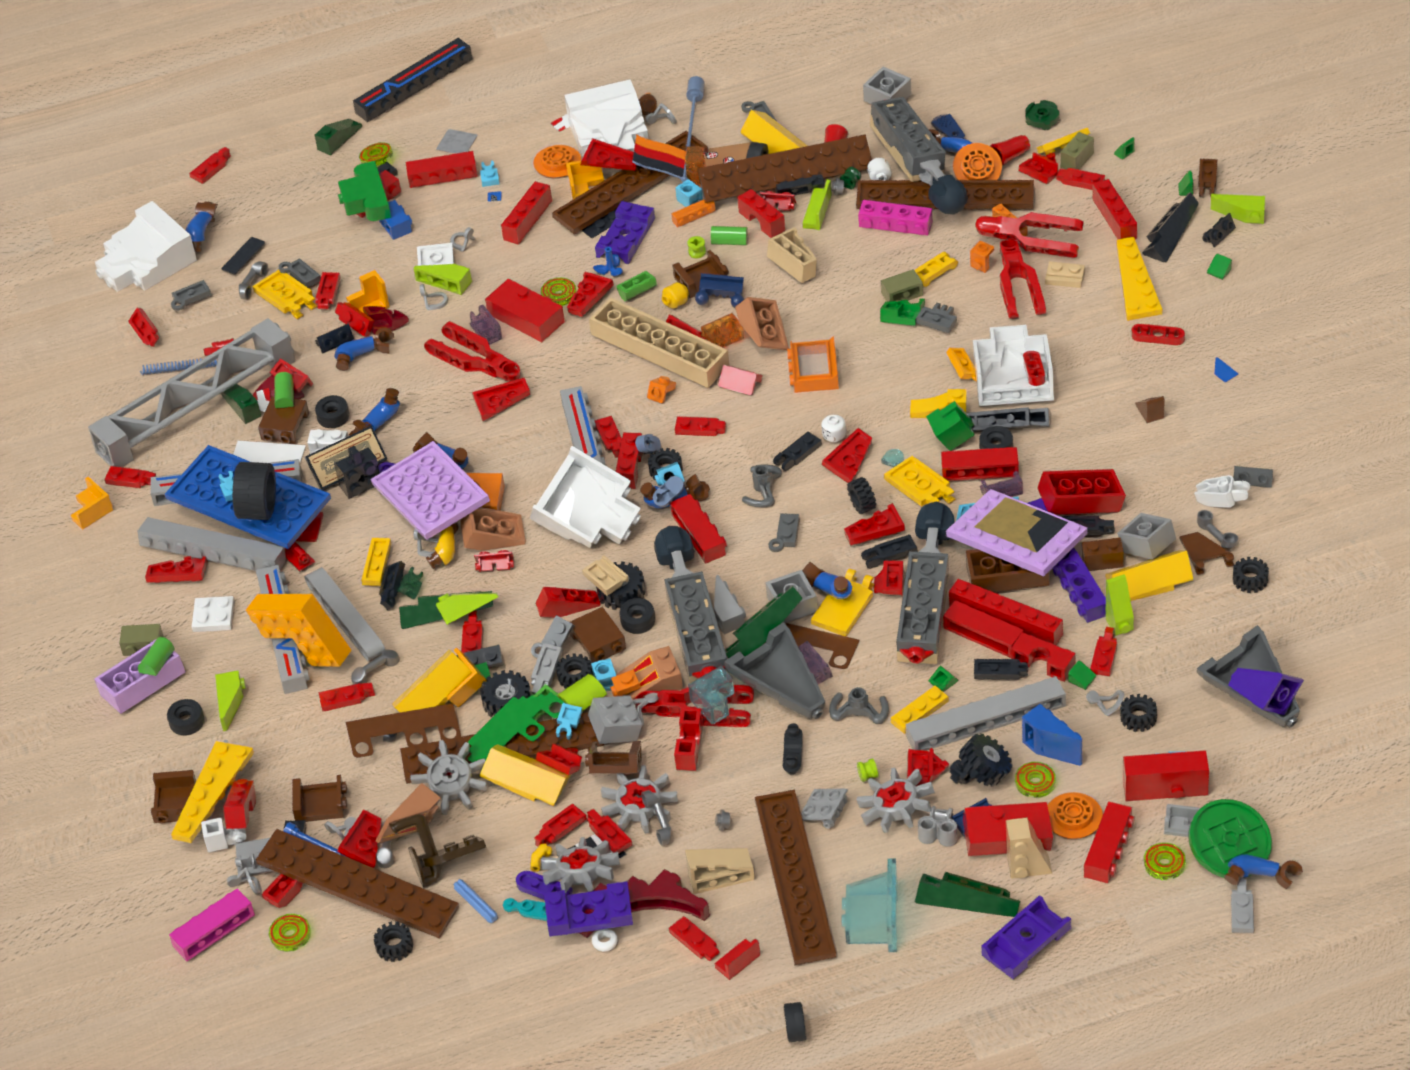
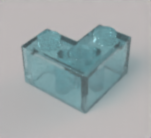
(711, 693)

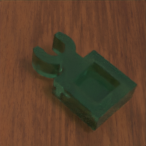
(410, 584)

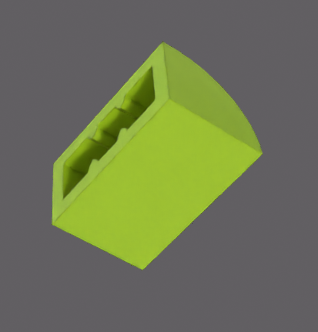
(583, 692)

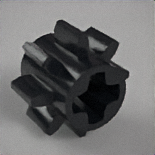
(959, 774)

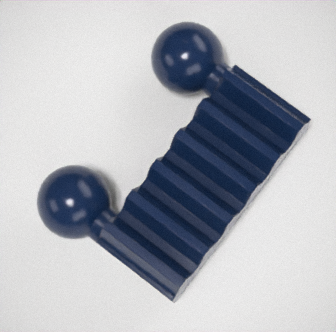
(720, 285)

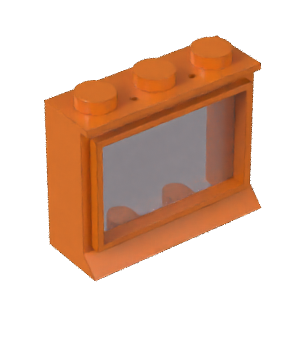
(813, 365)

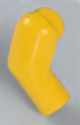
(542, 850)

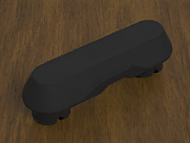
(792, 749)

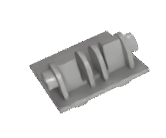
(825, 806)
(246, 856)

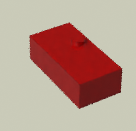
(525, 310)
(1081, 491)
(1165, 775)
(987, 826)

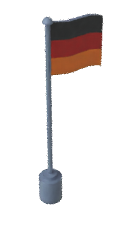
(665, 157)

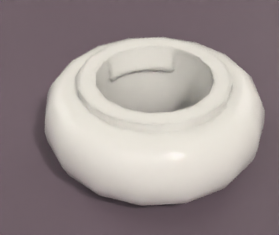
(604, 946)

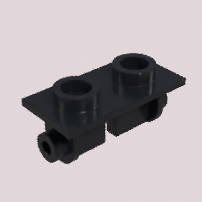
(1220, 230)
(334, 338)

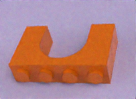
(492, 485)

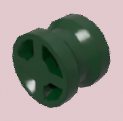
(850, 177)

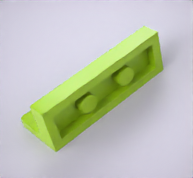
(817, 207)

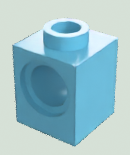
(688, 193)
(674, 468)
(603, 672)

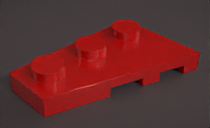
(608, 156)
(589, 292)
(499, 397)
(848, 456)
(879, 525)
(184, 570)
(361, 839)

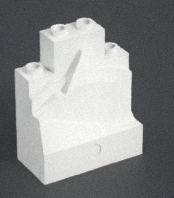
(606, 114)
(145, 250)
(1001, 367)
(586, 501)

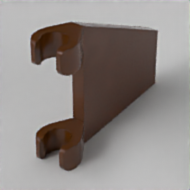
(1203, 549)

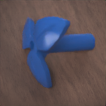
(612, 261)

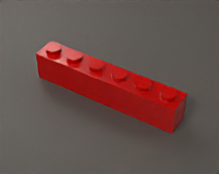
(1031, 620)

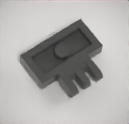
(937, 317)

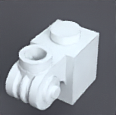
(218, 837)

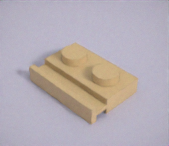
(1064, 274)
(605, 575)

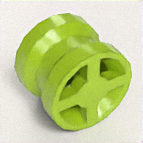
(696, 247)
(867, 770)

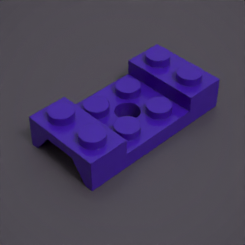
(629, 220)
(567, 915)
(1011, 950)

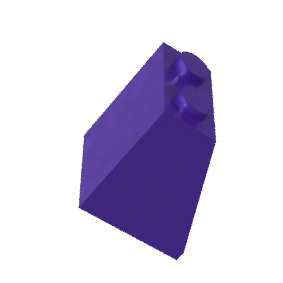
(1266, 689)

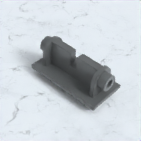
(1254, 476)

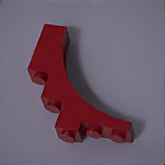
(662, 893)

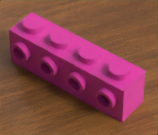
(895, 217)
(211, 924)

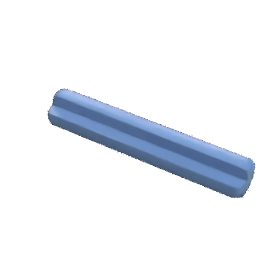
(475, 901)

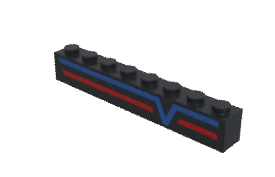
(412, 80)

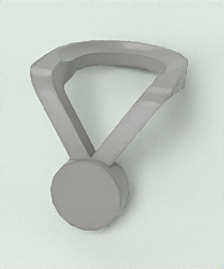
(651, 118)
(467, 234)
(435, 306)
(417, 536)
(652, 697)
(1093, 697)
(347, 825)
(235, 880)

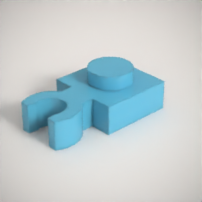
(489, 175)
(227, 486)
(568, 717)

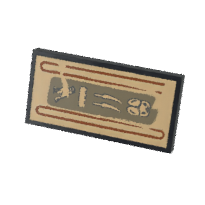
(322, 461)

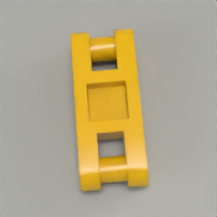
(935, 267)

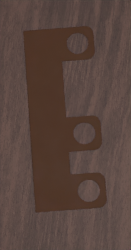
(838, 644)
(407, 722)

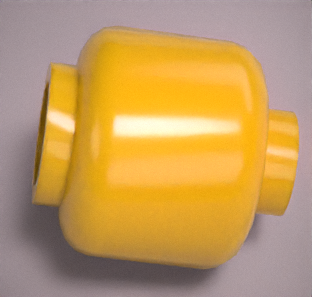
(675, 295)

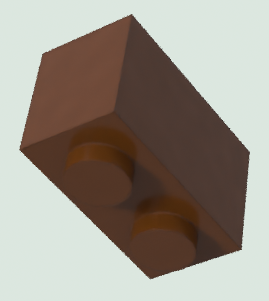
(1103, 554)

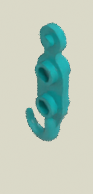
(526, 908)

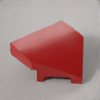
(1040, 167)
(561, 759)
(927, 762)

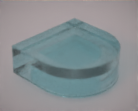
(892, 458)

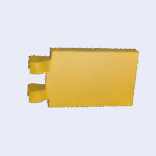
(285, 293)
(919, 482)
(842, 614)

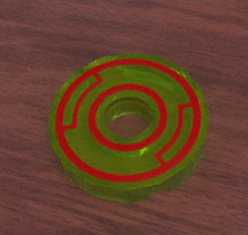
(376, 152)
(559, 284)
(1035, 770)
(1164, 851)
(285, 923)

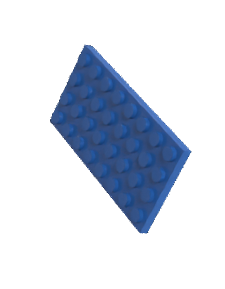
(294, 503)

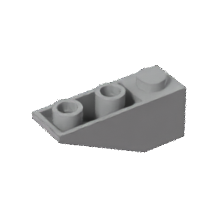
(726, 608)

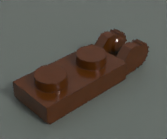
(1207, 175)

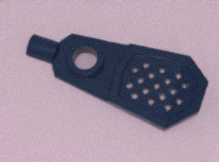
(948, 126)

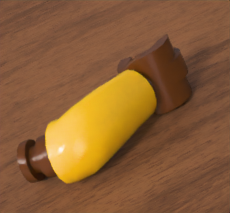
(445, 547)

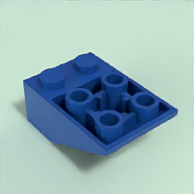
(1051, 736)

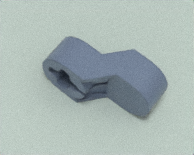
(648, 443)
(663, 497)

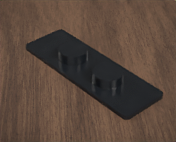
(600, 225)
(243, 255)

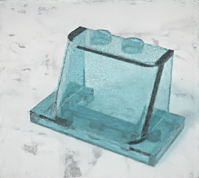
(872, 909)

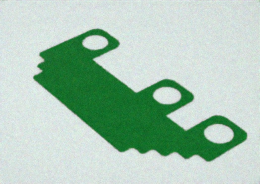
(508, 721)

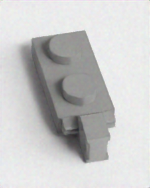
(545, 666)
(1242, 909)

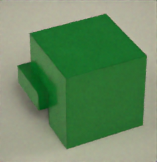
(951, 425)

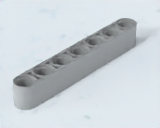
(344, 614)

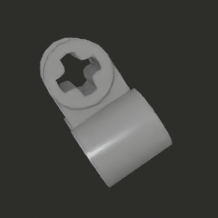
(938, 826)

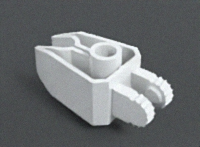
(1221, 491)

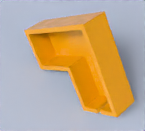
(302, 620)

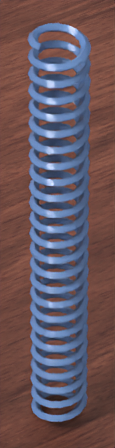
(172, 367)

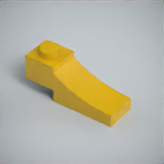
(922, 407)

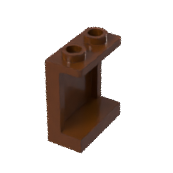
(691, 274)
(282, 423)
(598, 635)
(614, 761)
(171, 794)
(319, 800)

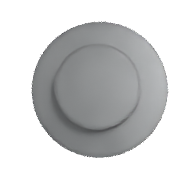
(837, 186)
(722, 820)

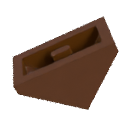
(1151, 408)

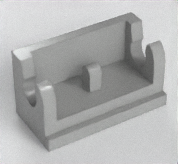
(1178, 819)

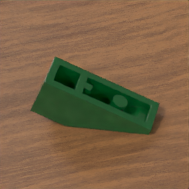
(335, 134)
(242, 403)

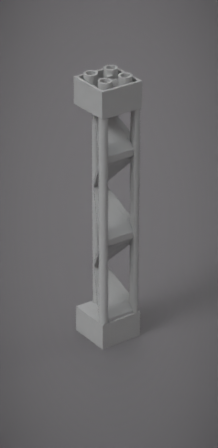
(112, 433)

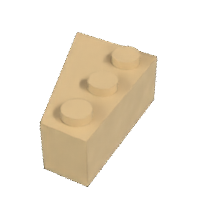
(792, 255)
(1025, 851)
(718, 868)

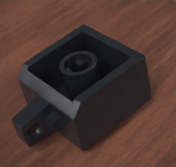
(356, 471)

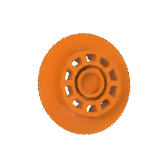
(553, 159)
(977, 164)
(1073, 810)

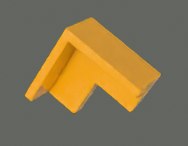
(582, 177)
(372, 292)
(94, 502)
(469, 685)

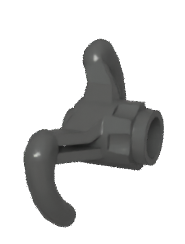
(762, 481)
(859, 706)

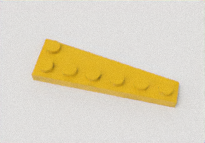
(1137, 286)
(217, 774)

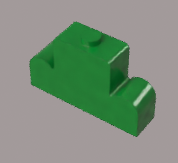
(364, 193)

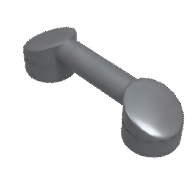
(258, 268)
(1204, 521)
(388, 657)
(650, 799)
(384, 855)

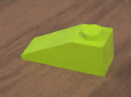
(1242, 207)
(444, 276)
(458, 605)
(1118, 605)
(229, 695)

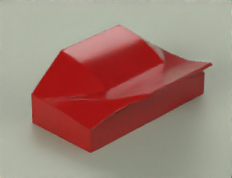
(890, 578)
(282, 891)

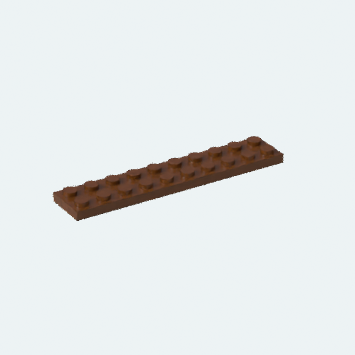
(765, 171)
(617, 188)
(980, 193)
(580, 739)
(795, 877)
(357, 883)

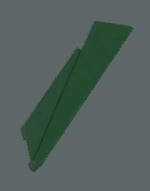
(427, 611)
(755, 630)
(966, 895)

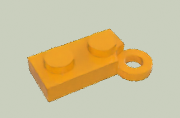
(962, 363)

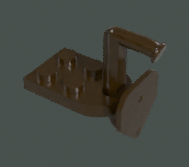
(432, 857)

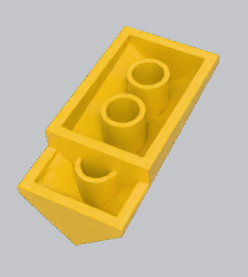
(764, 129)
(1156, 575)
(434, 685)
(523, 775)

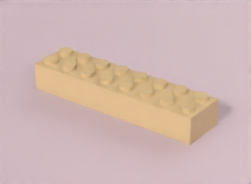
(659, 342)

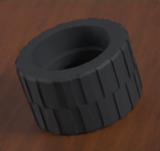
(254, 490)

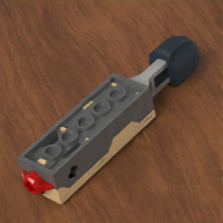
(917, 152)
(925, 588)
(689, 605)

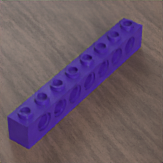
(1078, 582)

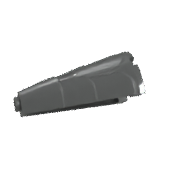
(1253, 654)
(780, 673)

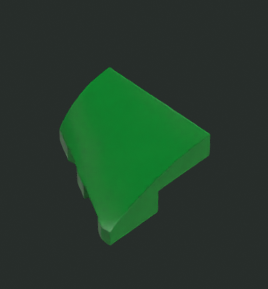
(901, 312)

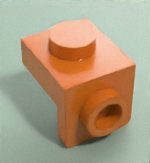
(980, 256)
(659, 388)
(624, 683)

